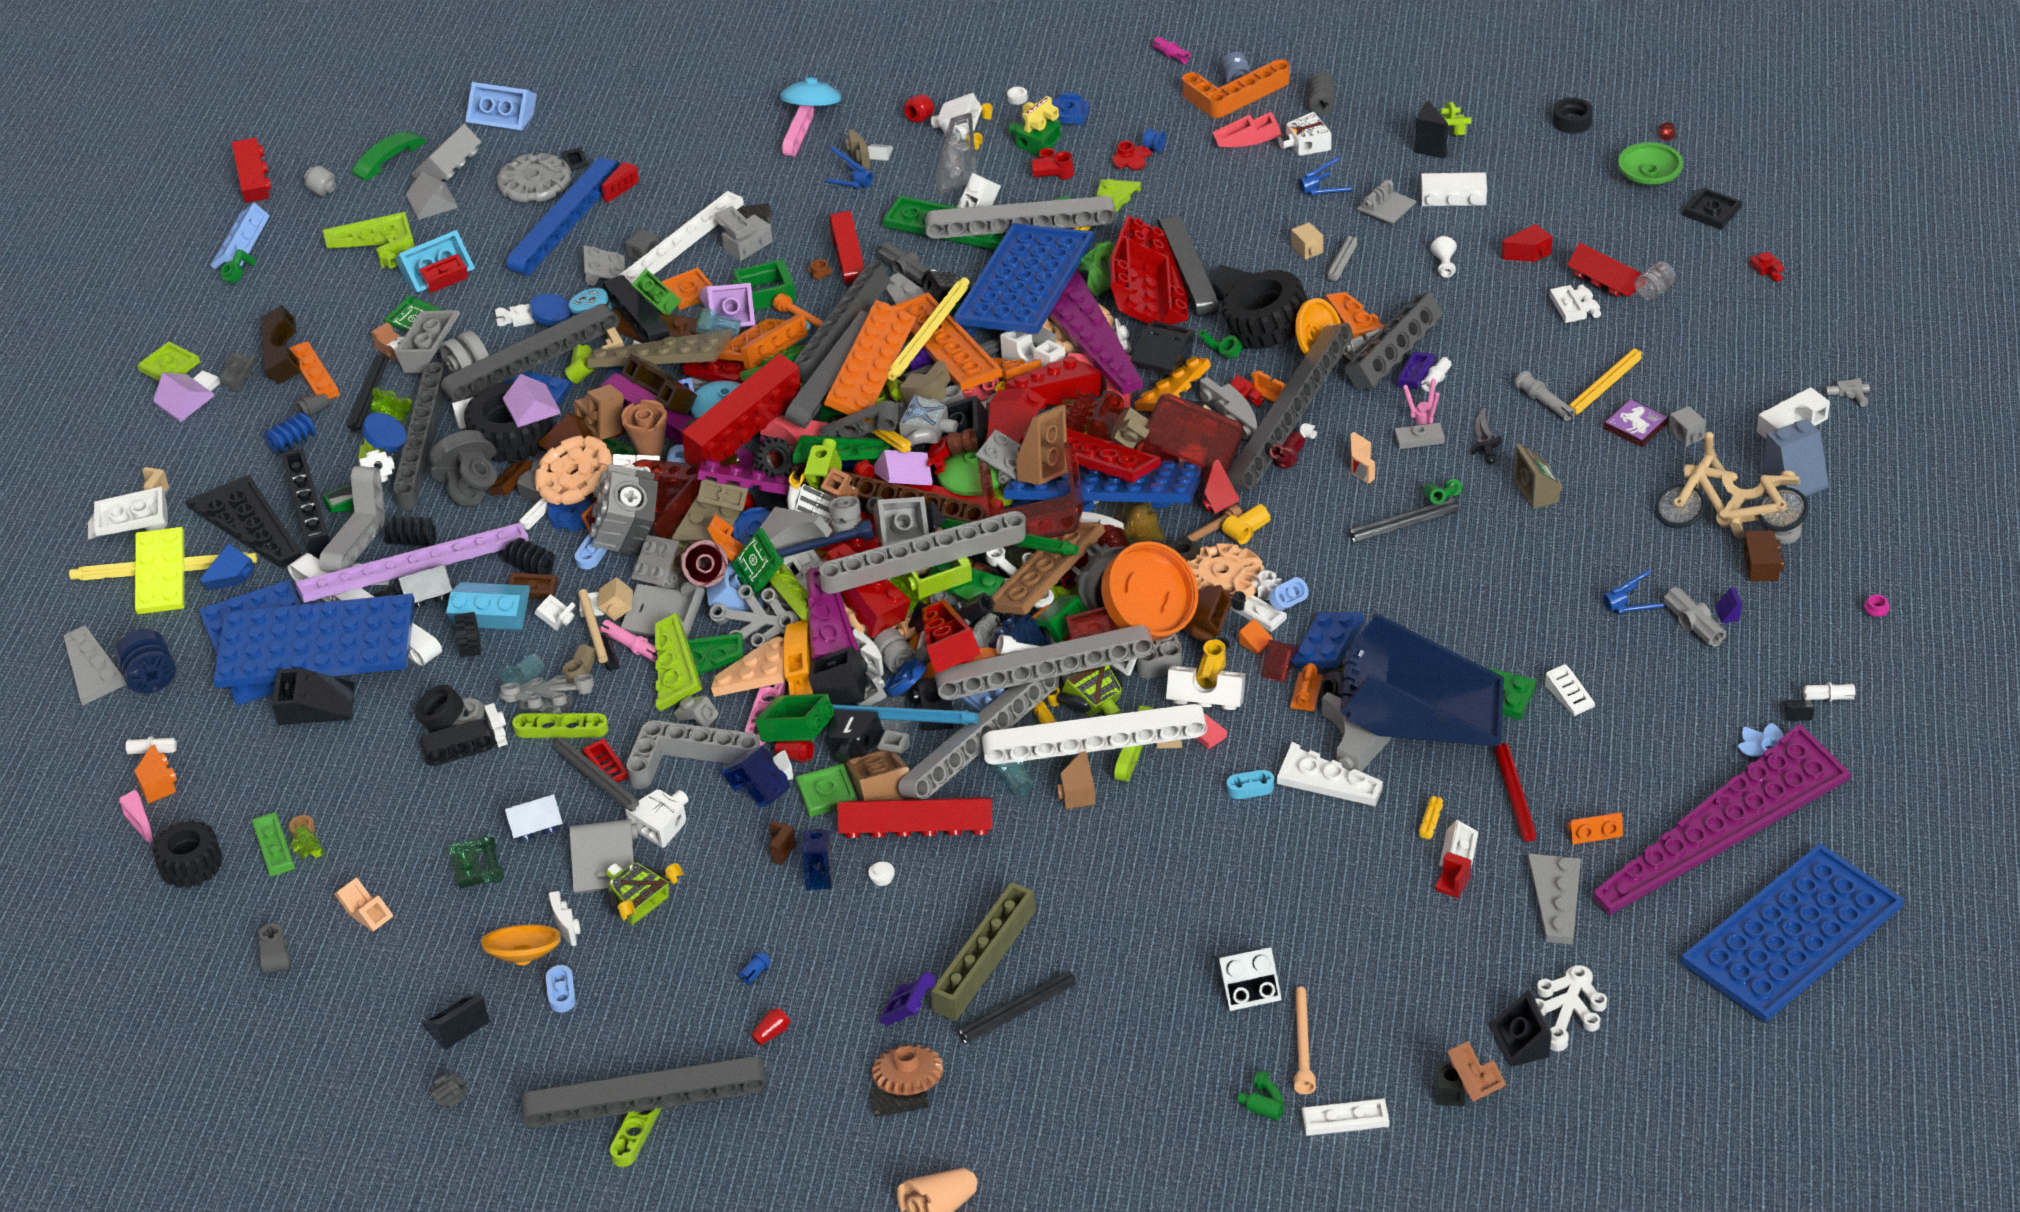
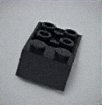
(1163, 347)
(311, 697)

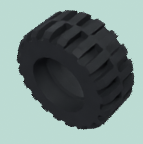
(1264, 308)
(489, 415)

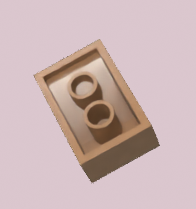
(1043, 449)
(877, 775)

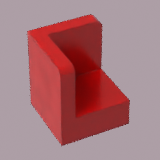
(1454, 875)

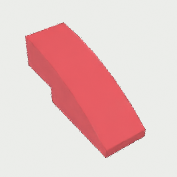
(1248, 131)

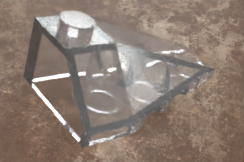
(957, 156)

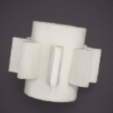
(1265, 582)

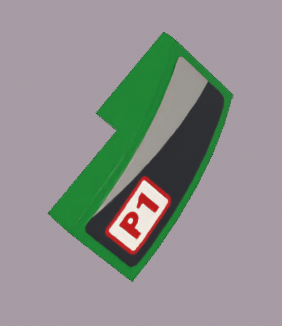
(340, 499)

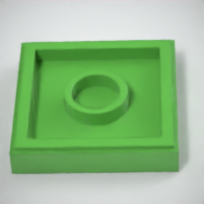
(824, 789)

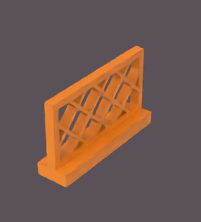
(765, 340)

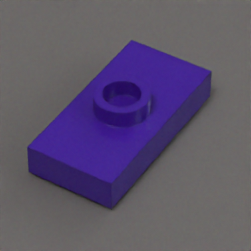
(1415, 370)

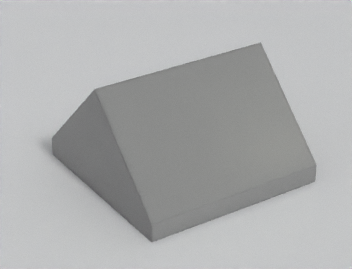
(429, 197)

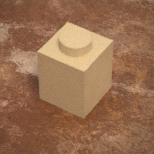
(1307, 241)
(615, 598)

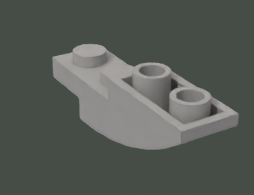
(1230, 403)

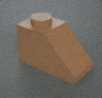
(1077, 783)

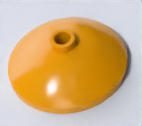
(1311, 320)
(521, 943)

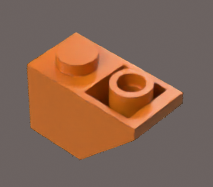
(154, 777)

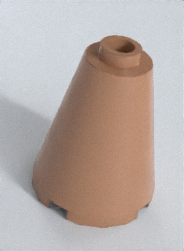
(646, 426)

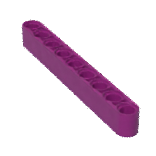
(675, 420)

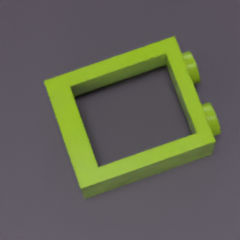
(958, 575)

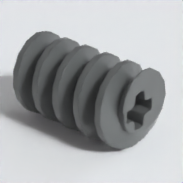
(1322, 93)

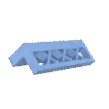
(242, 234)

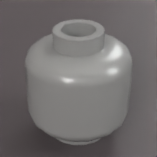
(320, 180)

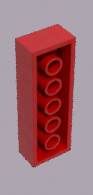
(742, 412)

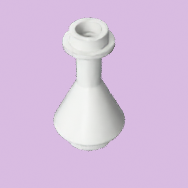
(1443, 249)

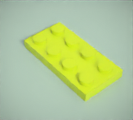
(159, 571)

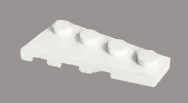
(1317, 775)

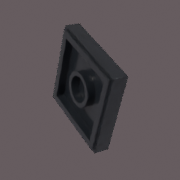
(1712, 208)

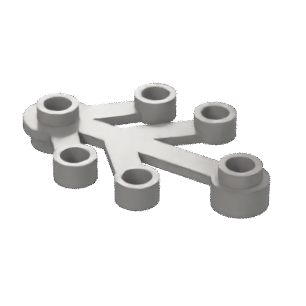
(758, 618)
(514, 691)

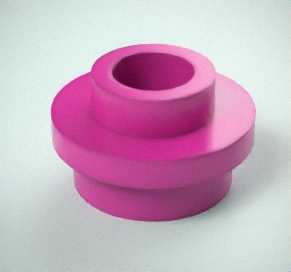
(1877, 605)

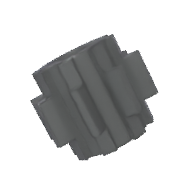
(449, 1089)

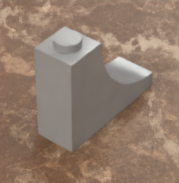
(793, 527)
(1358, 744)

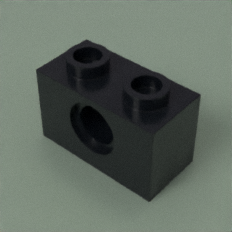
(927, 697)

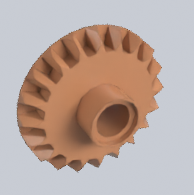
(907, 1070)

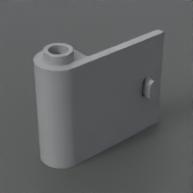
(654, 604)
(596, 849)

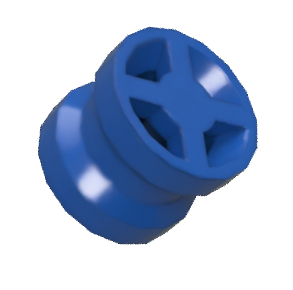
(1154, 140)

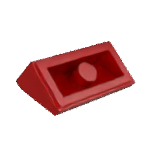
(444, 273)

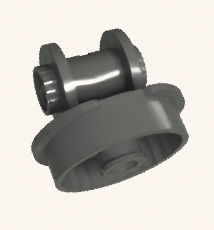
(464, 465)
(1090, 576)

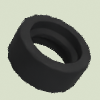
(1572, 106)
(432, 700)

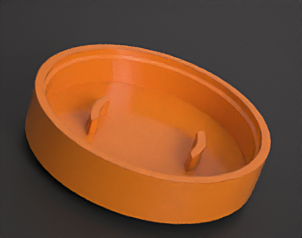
(1150, 588)

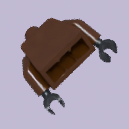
(1212, 611)

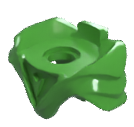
(1098, 276)

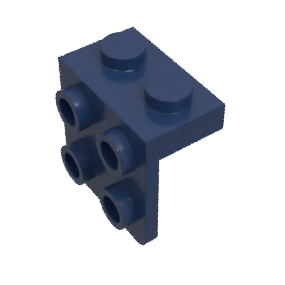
(1022, 629)

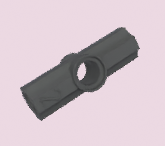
(904, 263)

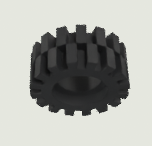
(779, 446)
(467, 634)

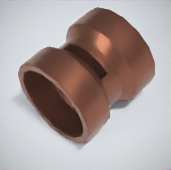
(962, 441)

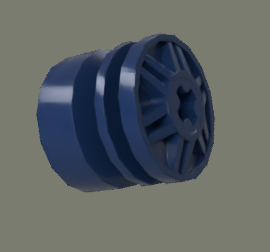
(145, 661)

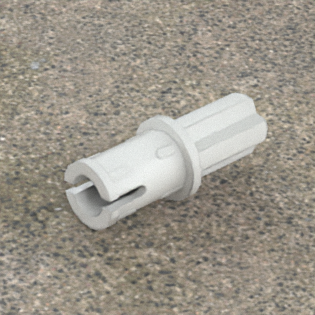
(1437, 372)
(1829, 692)
(140, 746)

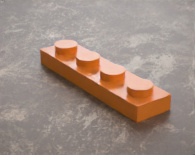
(314, 371)

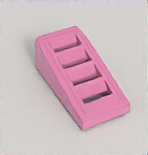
(135, 814)

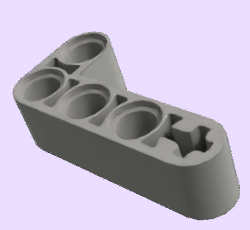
(1165, 654)

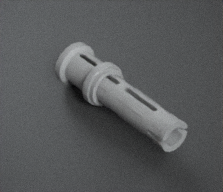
(1537, 391)

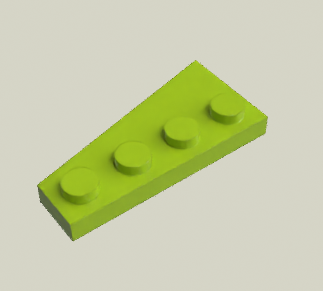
(368, 232)
(675, 663)

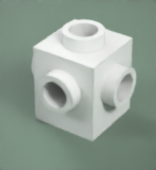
(375, 457)

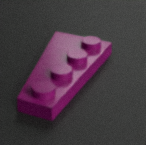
(742, 478)
(827, 619)

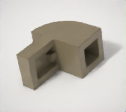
(927, 386)
(1130, 428)

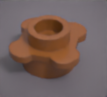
(819, 269)

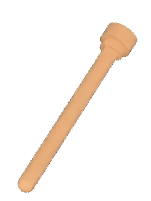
(1304, 1079)

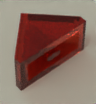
(1278, 660)

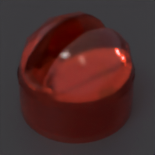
(1667, 131)

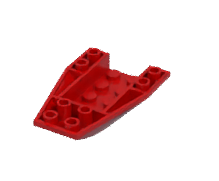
(1146, 275)

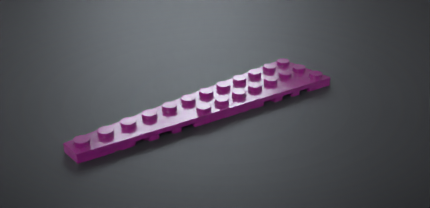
(1089, 330)
(1768, 790)

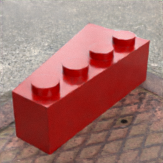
(947, 637)

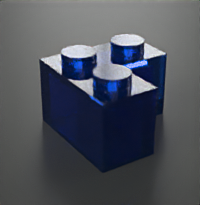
(757, 774)

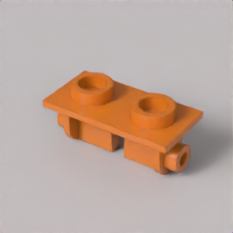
(1269, 389)
(1307, 689)
(1596, 828)

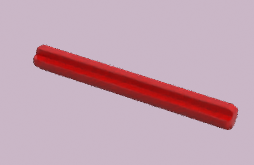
(1515, 792)

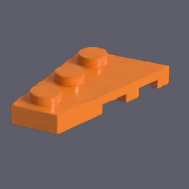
(1352, 312)
(1016, 367)

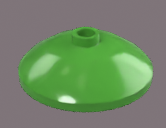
(1650, 163)
(963, 475)

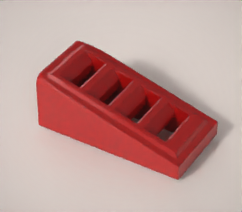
(621, 180)
(602, 747)

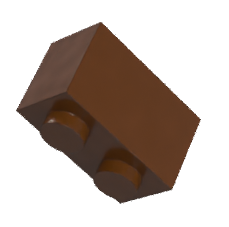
(1762, 556)

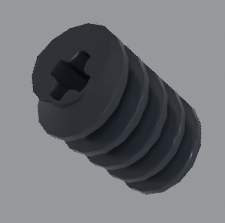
(410, 532)
(529, 557)

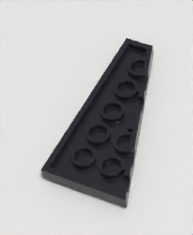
(248, 517)

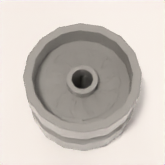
(462, 352)

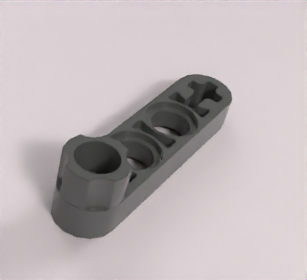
(883, 413)

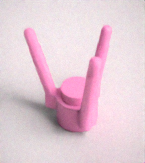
(1425, 410)

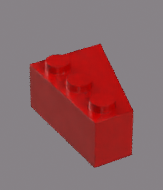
(251, 169)

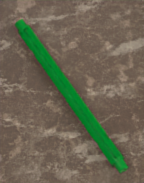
(1031, 541)

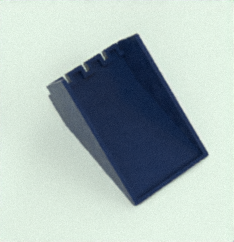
(1418, 689)

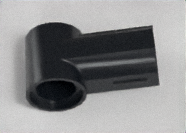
(974, 608)

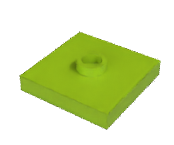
(168, 359)

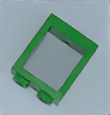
(765, 274)
(794, 717)

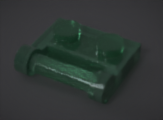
(467, 862)

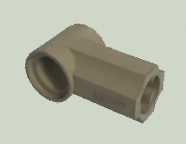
(580, 663)

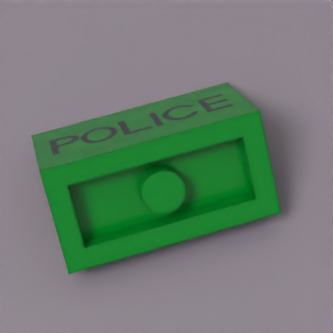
(1055, 616)

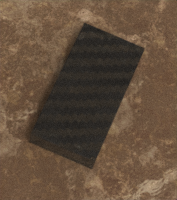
(761, 211)
(887, 1103)

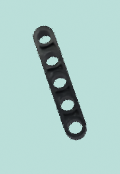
(635, 309)

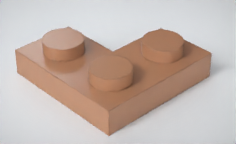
(1476, 1079)

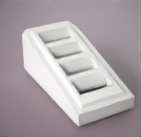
(1564, 676)

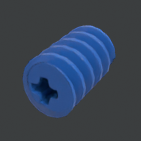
(288, 431)

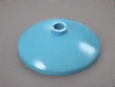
(810, 93)
(710, 395)

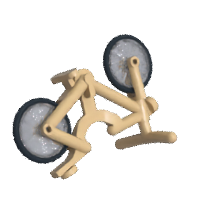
(1778, 509)

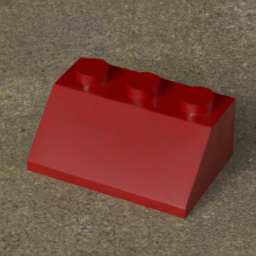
(1603, 270)

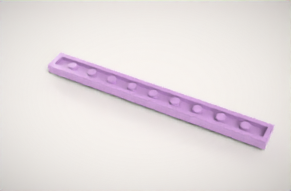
(409, 563)

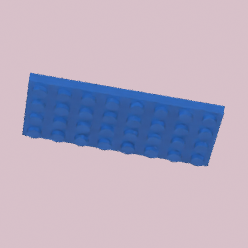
(1024, 278)
(1163, 485)
(318, 637)
(1792, 932)

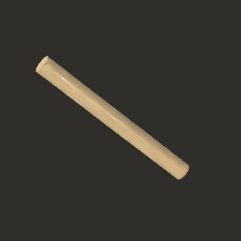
(593, 626)

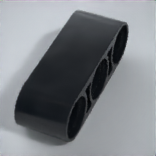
(457, 742)

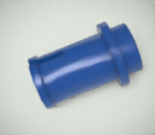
(754, 967)

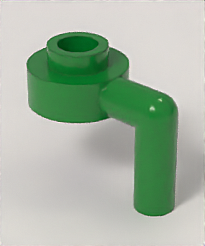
(232, 271)
(1228, 347)

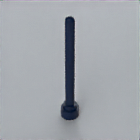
(863, 530)

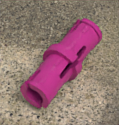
(1171, 50)

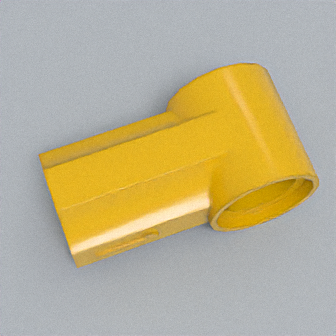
(1242, 527)
(1211, 664)

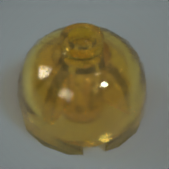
(1143, 523)

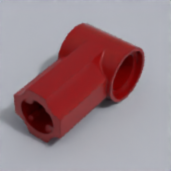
(1059, 165)

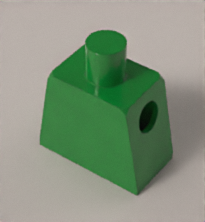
(1035, 139)

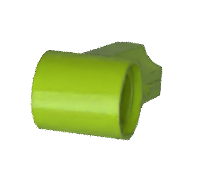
(579, 368)

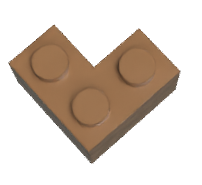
(601, 411)

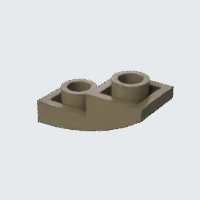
(858, 148)

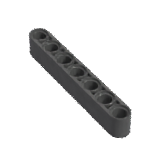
(1197, 285)

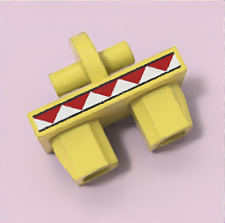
(1037, 114)

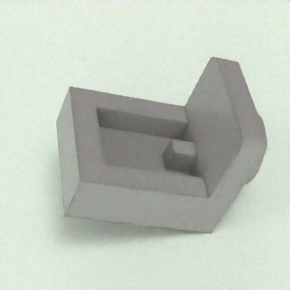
(874, 691)
(697, 708)

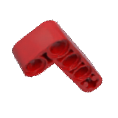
(847, 245)

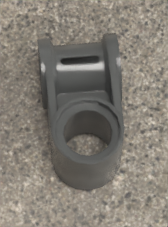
(273, 949)

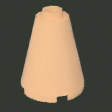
(937, 1191)

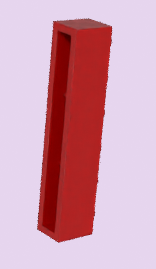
(915, 816)

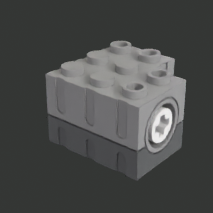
(623, 509)

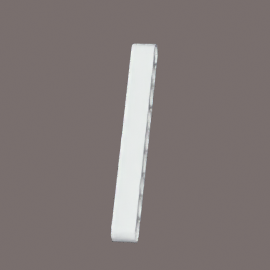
(422, 644)
(1094, 734)

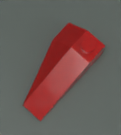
(1013, 411)

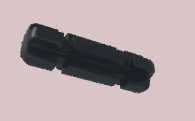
(613, 662)

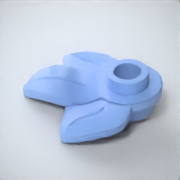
(1757, 743)

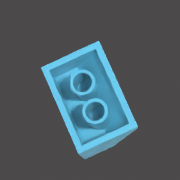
(429, 253)
(494, 604)

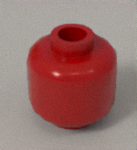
(918, 108)

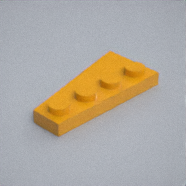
(1175, 383)

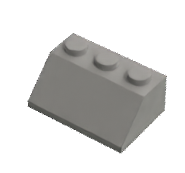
(449, 154)
(424, 339)

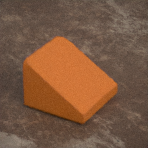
(1254, 637)

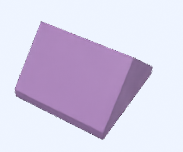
(733, 302)
(180, 395)
(529, 401)
(903, 467)

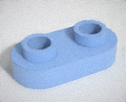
(588, 556)
(1288, 594)
(560, 988)

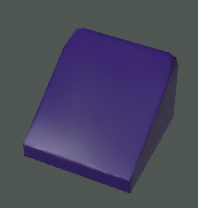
(1729, 606)

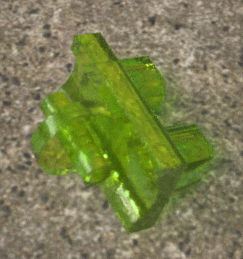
(389, 403)

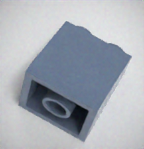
(1797, 450)

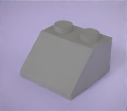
(900, 519)

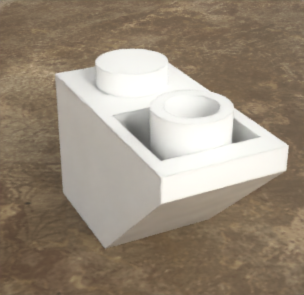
(979, 192)

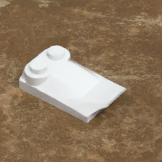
(129, 512)

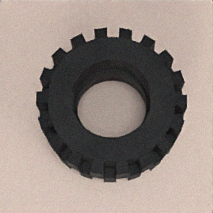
(187, 854)

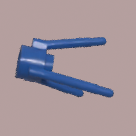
(860, 175)
(1310, 181)
(1618, 598)

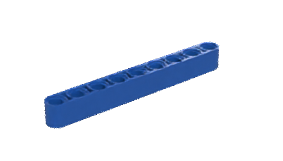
(561, 217)

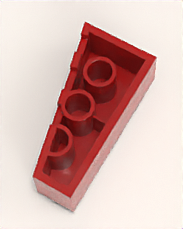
(1059, 380)
(876, 604)

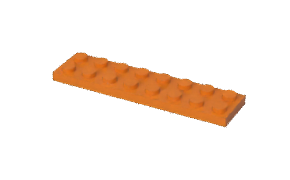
(953, 345)
(870, 359)

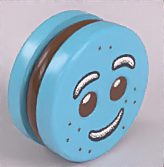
(588, 299)

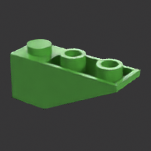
(656, 292)

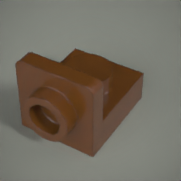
(781, 841)

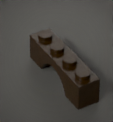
(278, 358)
(651, 377)

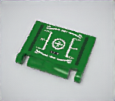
(407, 312)
(757, 562)

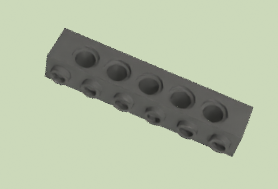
(1393, 341)

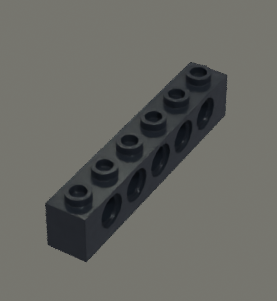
(306, 501)

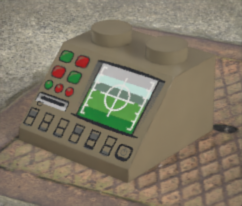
(1535, 478)

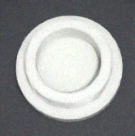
(881, 873)

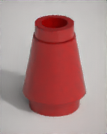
(796, 750)
(771, 1025)

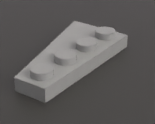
(1556, 894)

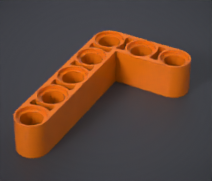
(1238, 93)

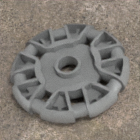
(530, 182)

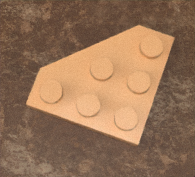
(756, 669)

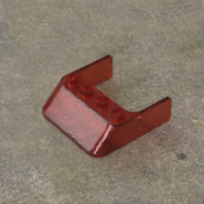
(675, 493)
(1047, 517)

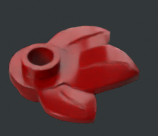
(1130, 156)

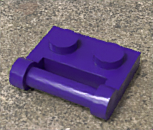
(906, 999)

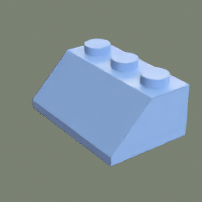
(500, 106)
(727, 592)

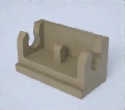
(723, 495)

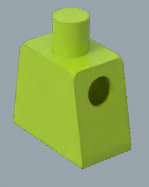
(820, 462)

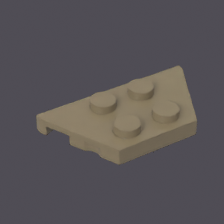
(698, 518)

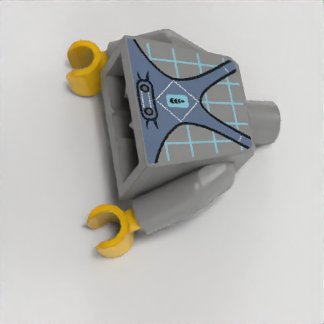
(925, 421)

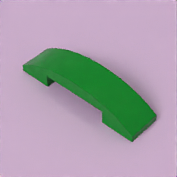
(370, 162)

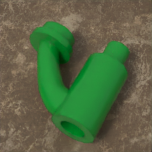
(1437, 495)
(1261, 1104)

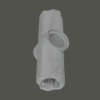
(1694, 617)

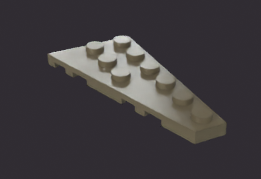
(684, 349)

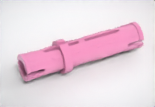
(638, 645)

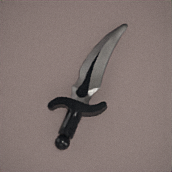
(1484, 438)

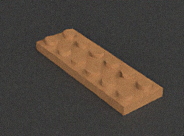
(1042, 572)

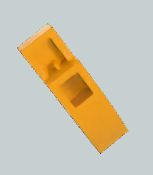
(797, 657)

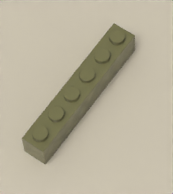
(983, 951)

